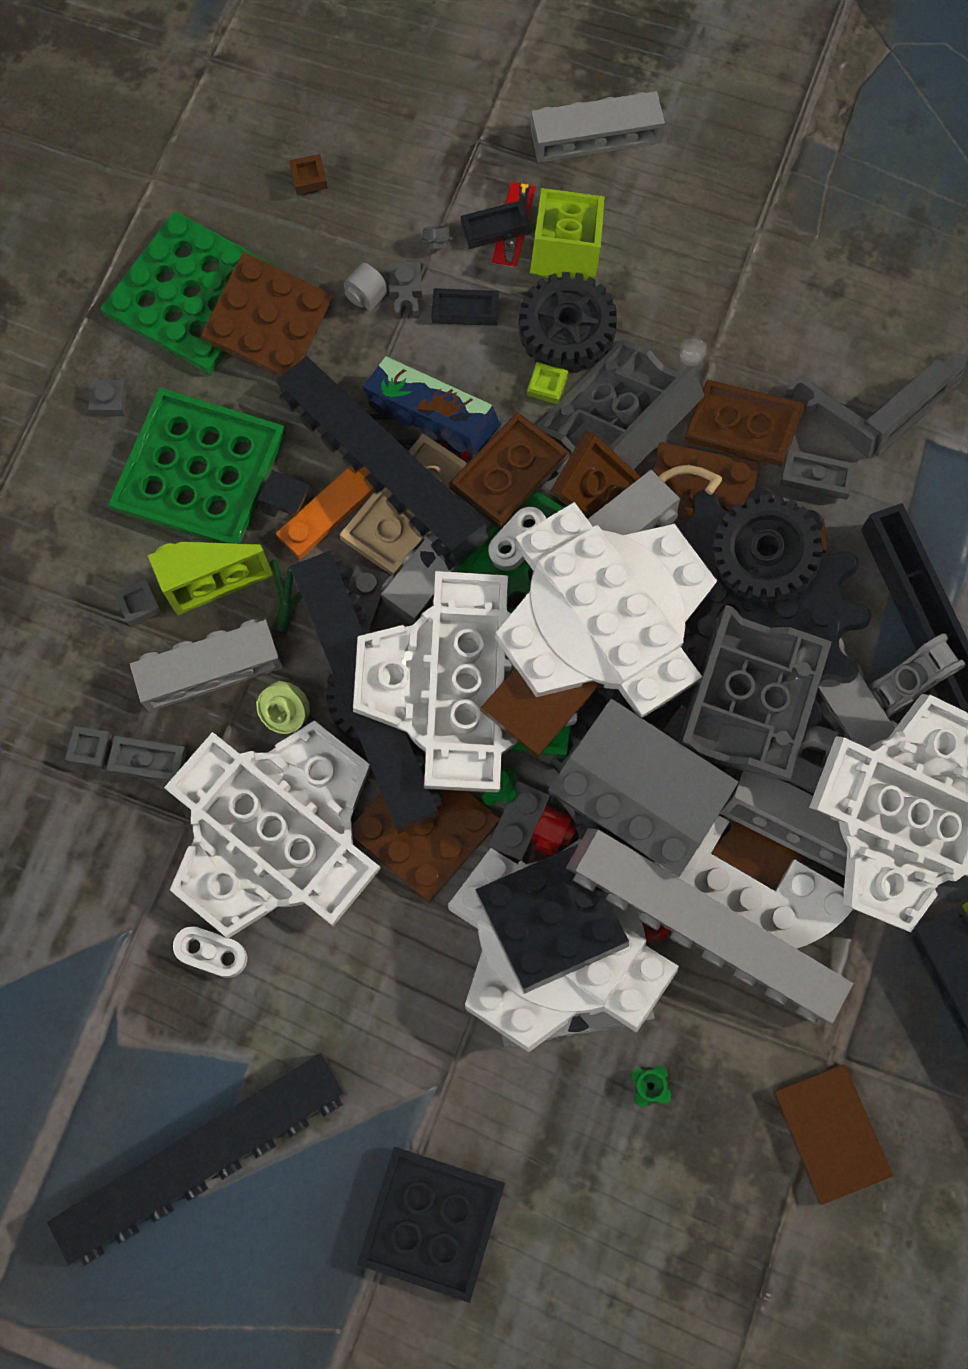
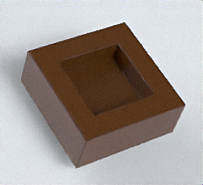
(308, 174)

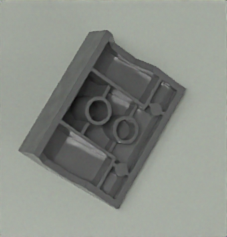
(625, 402)
(754, 696)
(643, 788)

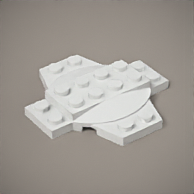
(606, 610)
(439, 676)
(901, 811)
(271, 829)
(619, 984)

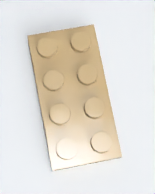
(381, 533)

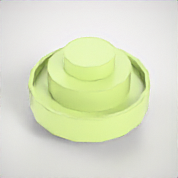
(283, 707)

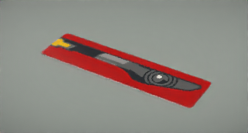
(508, 251)

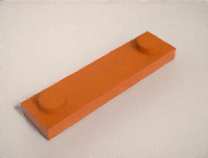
(324, 513)

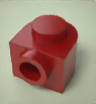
(552, 831)

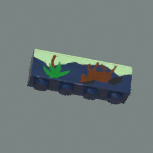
(431, 406)

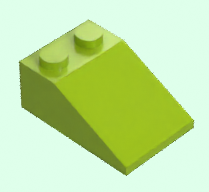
(567, 234)
(204, 572)

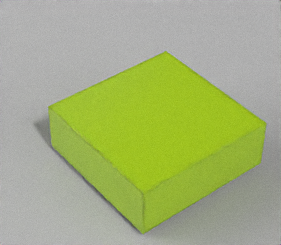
(547, 383)

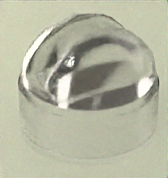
(692, 352)

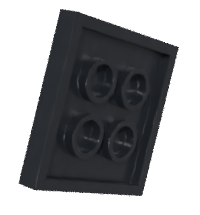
(550, 921)
(431, 1224)

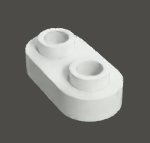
(507, 535)
(211, 952)

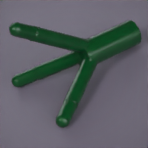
(286, 602)

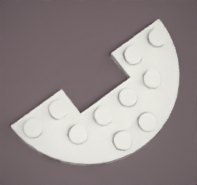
(797, 911)

